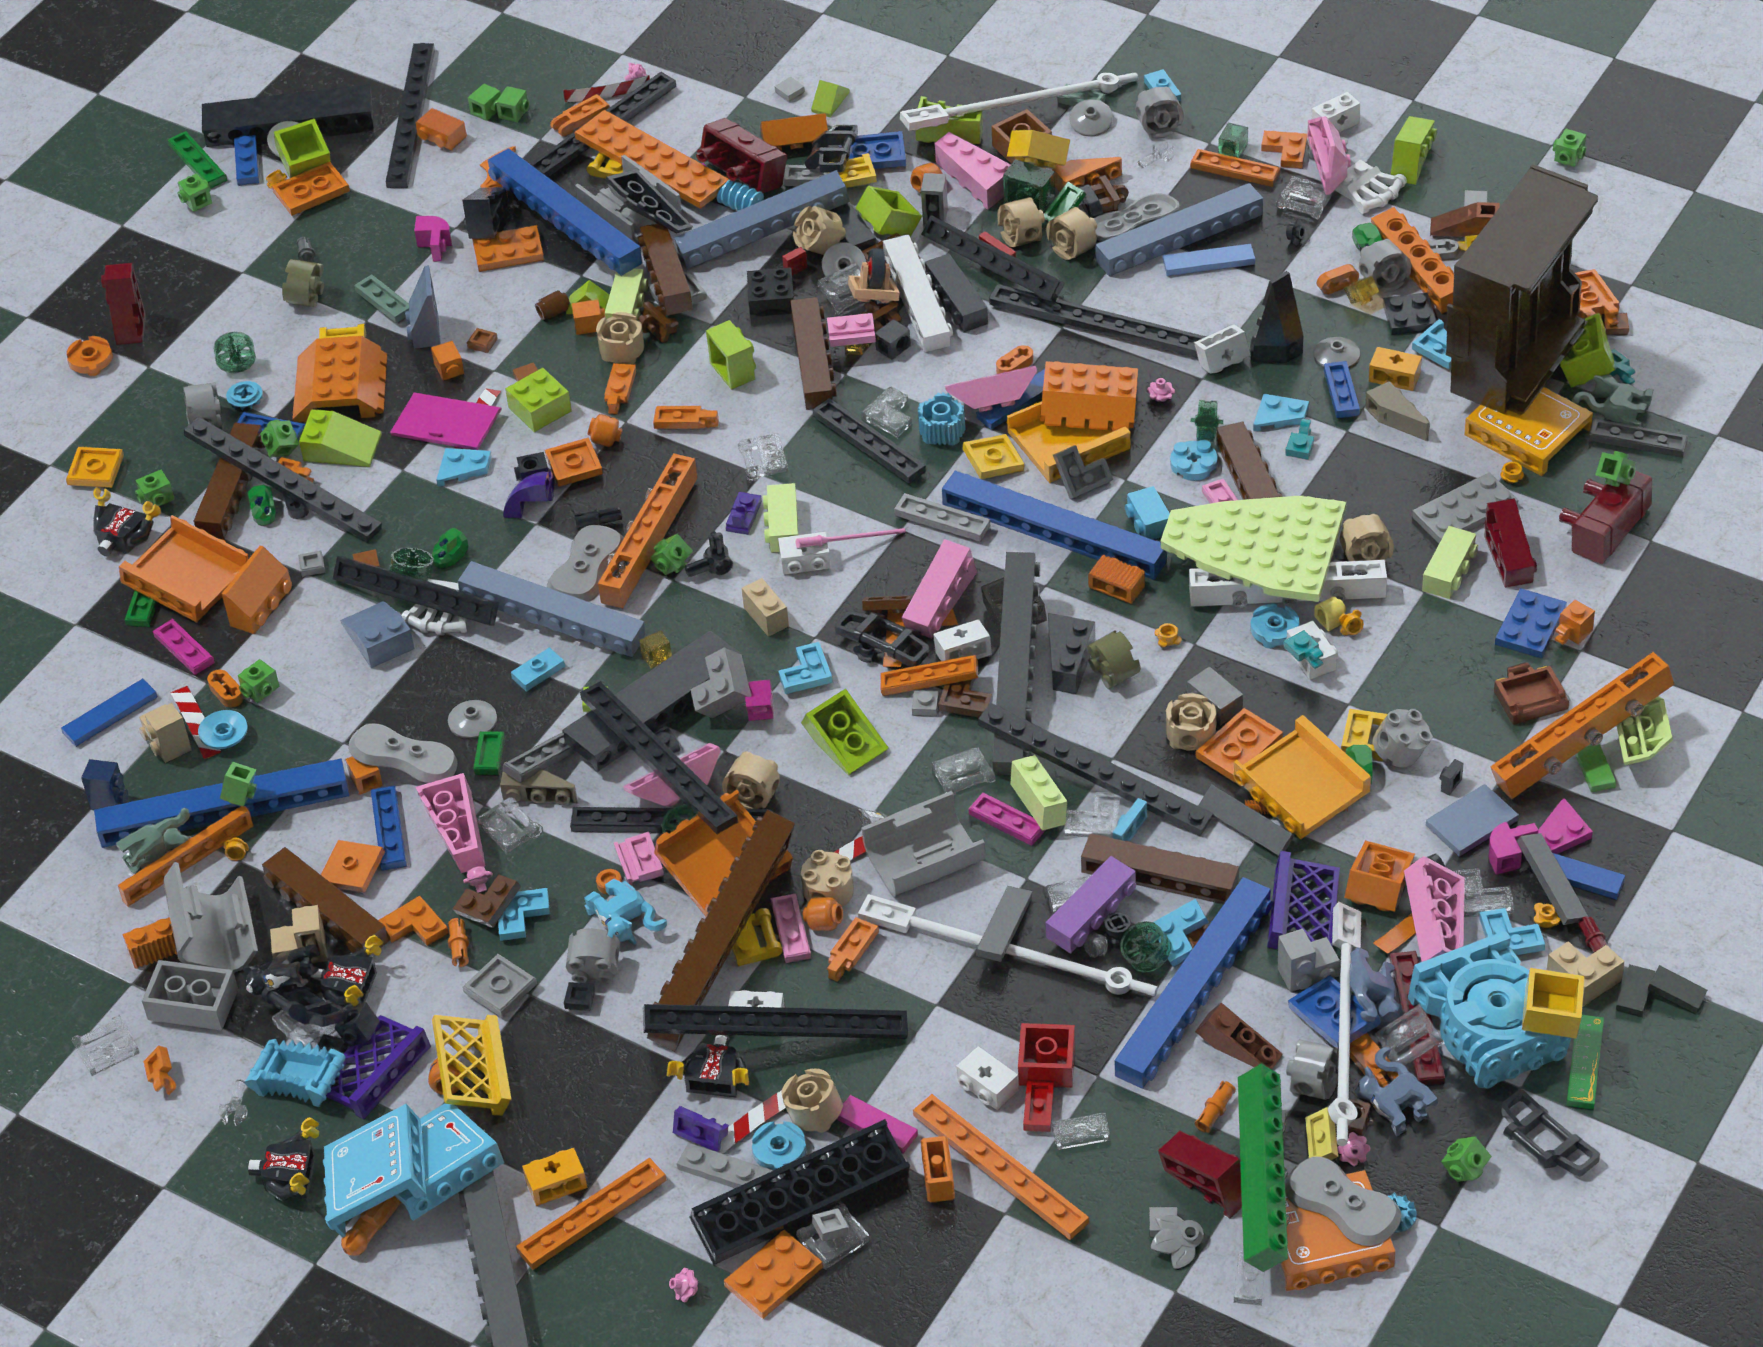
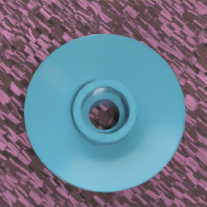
(222, 729)

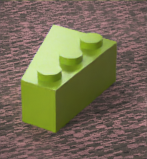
(966, 126)
(1412, 147)

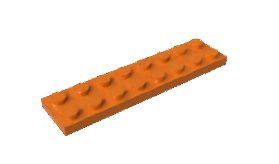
(683, 174)

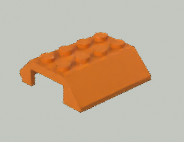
(340, 374)
(1089, 393)

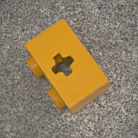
(1395, 366)
(554, 1176)

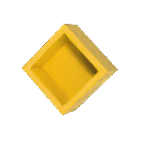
(1038, 148)
(1553, 1003)

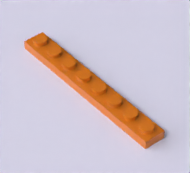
(1001, 1167)

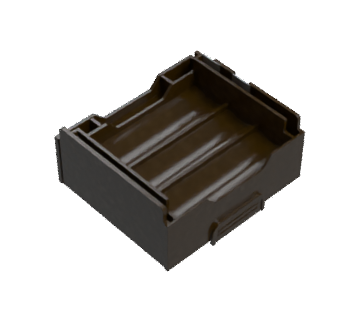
(1518, 294)

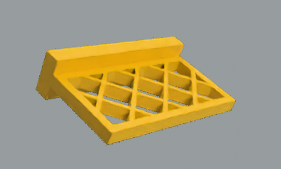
(490, 1063)

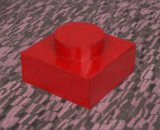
(796, 260)

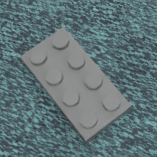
(1461, 507)

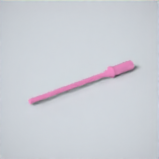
(820, 540)

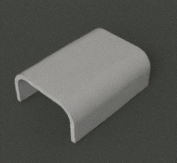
(616, 212)
(920, 845)
(208, 927)

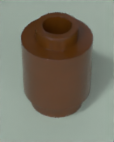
(552, 305)

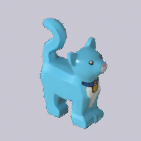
(622, 908)

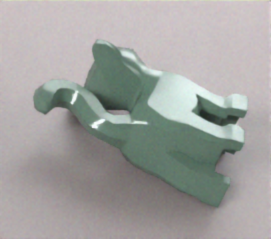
(1623, 400)
(152, 841)

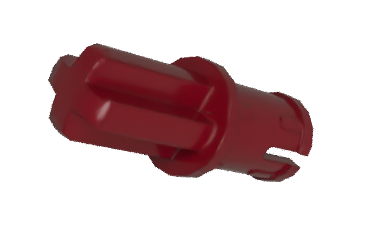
(1594, 938)

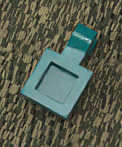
(1622, 367)
(1300, 443)
(1302, 647)

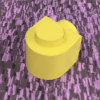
(1329, 612)

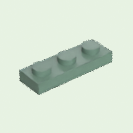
(382, 298)

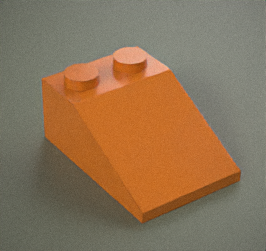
(1378, 876)

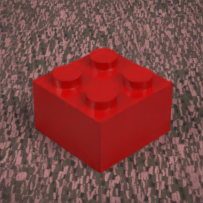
(1046, 1054)

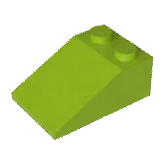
(1589, 355)
(338, 440)
(844, 732)

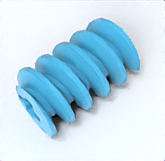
(738, 196)

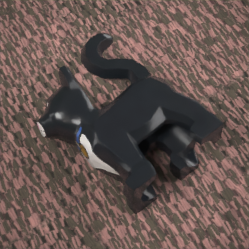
(282, 971)

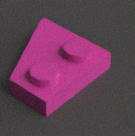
(1564, 828)

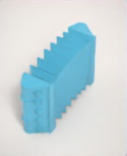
(295, 1070)

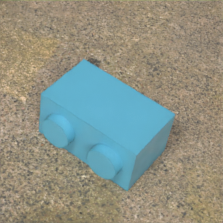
(1147, 512)

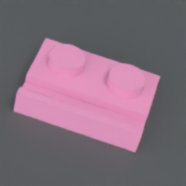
(851, 330)
(638, 858)

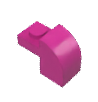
(433, 233)
(761, 701)
(1503, 847)

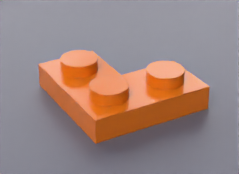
(1290, 144)
(414, 917)

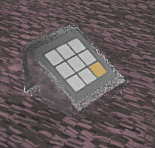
(868, 817)

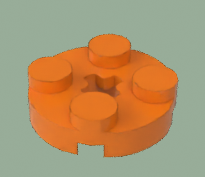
(79, 355)

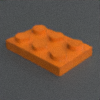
(310, 188)
(508, 249)
(1238, 740)
(773, 1274)

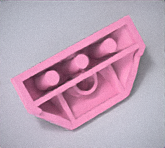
(1328, 153)
(993, 389)
(656, 790)

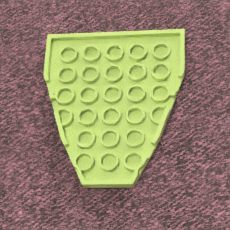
(1263, 541)

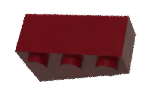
(124, 303)
(1508, 543)
(1205, 1168)

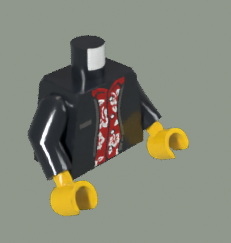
(121, 527)
(349, 976)
(712, 1069)
(288, 1164)

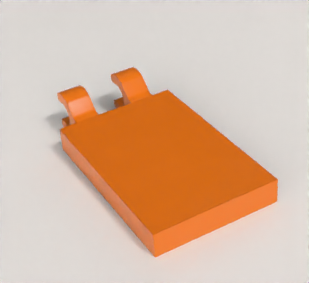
(1597, 297)

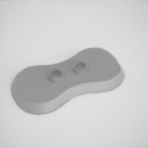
(1135, 215)
(586, 562)
(384, 747)
(1359, 1213)

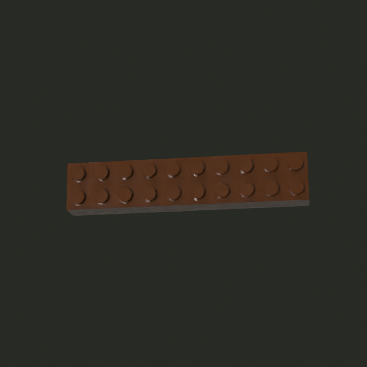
(726, 918)

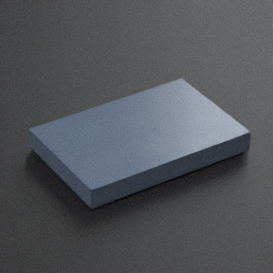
(1471, 819)

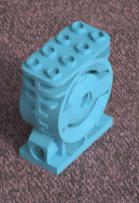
(1488, 1026)

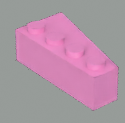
(973, 168)
(940, 588)
(454, 816)
(1436, 907)

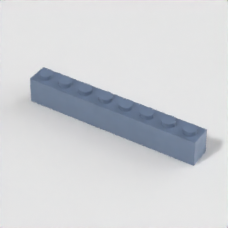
(759, 219)
(1179, 229)
(554, 609)

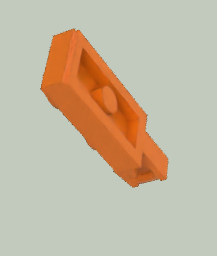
(619, 386)
(684, 417)
(851, 947)

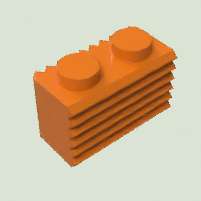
(441, 129)
(1117, 579)
(150, 943)
(937, 1169)

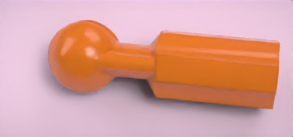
(367, 1225)

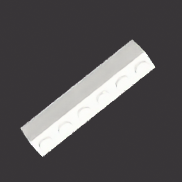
(917, 294)

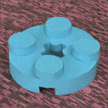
(1185, 451)
(1270, 635)
(772, 1133)

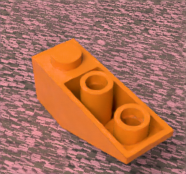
(1087, 171)

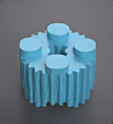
(941, 420)

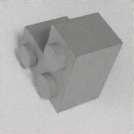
(726, 684)
(1305, 962)

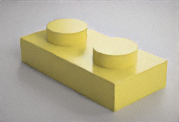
(1321, 1135)

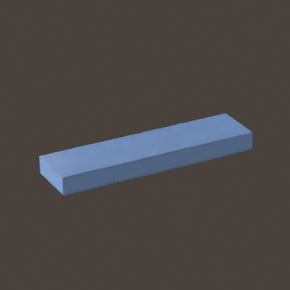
(1208, 259)

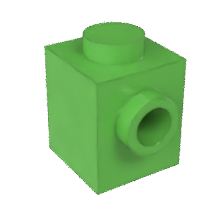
(483, 102)
(512, 104)
(238, 784)

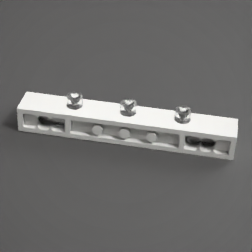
(1342, 581)

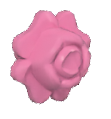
(635, 71)
(1160, 390)
(478, 877)
(1354, 1150)
(684, 1284)

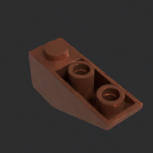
(1464, 221)
(1236, 1038)

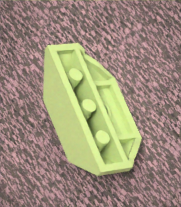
(1646, 734)

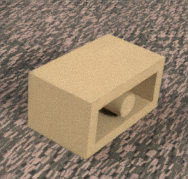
(765, 607)

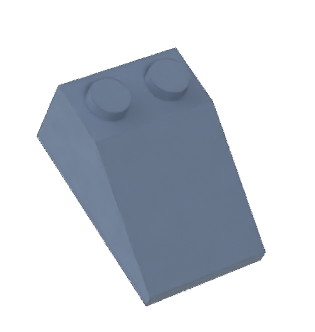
(423, 313)
(379, 633)

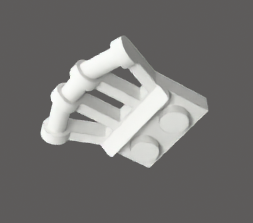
(1363, 176)
(427, 624)

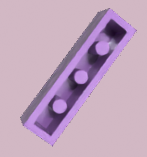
(1091, 904)

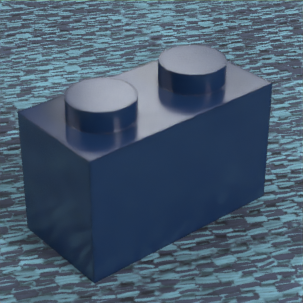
(104, 784)

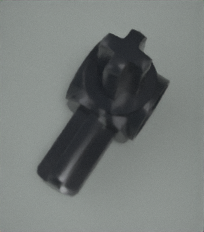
(714, 560)

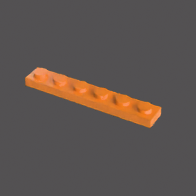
(186, 855)
(591, 1213)

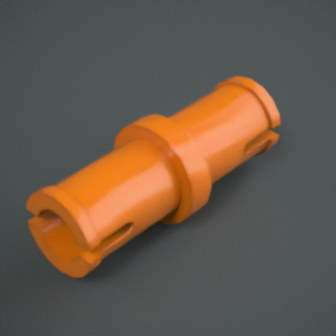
(458, 942)
(1215, 1106)

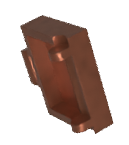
(1530, 693)

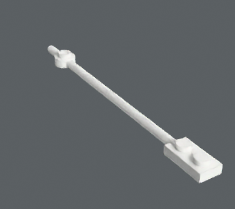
(936, 115)
(901, 917)
(1347, 938)

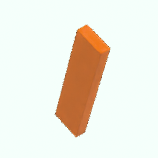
(1235, 167)
(929, 675)

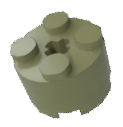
(303, 283)
(1113, 658)

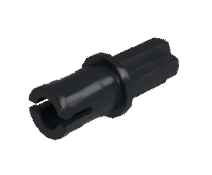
(598, 517)

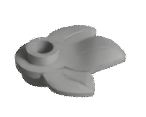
(1174, 1240)

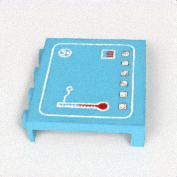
(454, 1157)
(373, 1166)

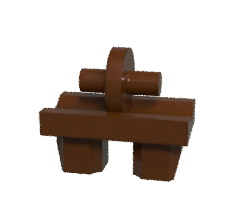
(1111, 194)
(882, 314)
(655, 321)

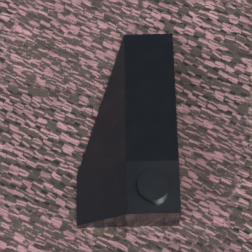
(646, 200)
(1280, 327)

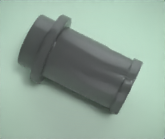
(305, 252)

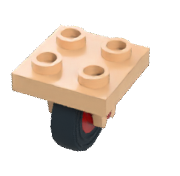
(874, 280)

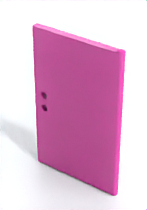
(445, 421)

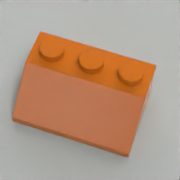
(793, 131)
(256, 591)

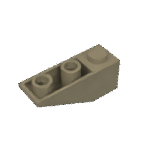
(1394, 410)
(539, 788)

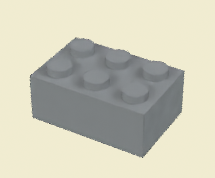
(190, 995)

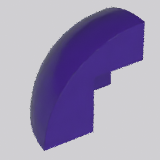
(532, 488)

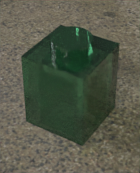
(1233, 140)

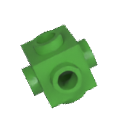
(1570, 147)
(194, 192)
(279, 438)
(1616, 468)
(154, 488)
(671, 554)
(258, 681)
(1466, 1159)

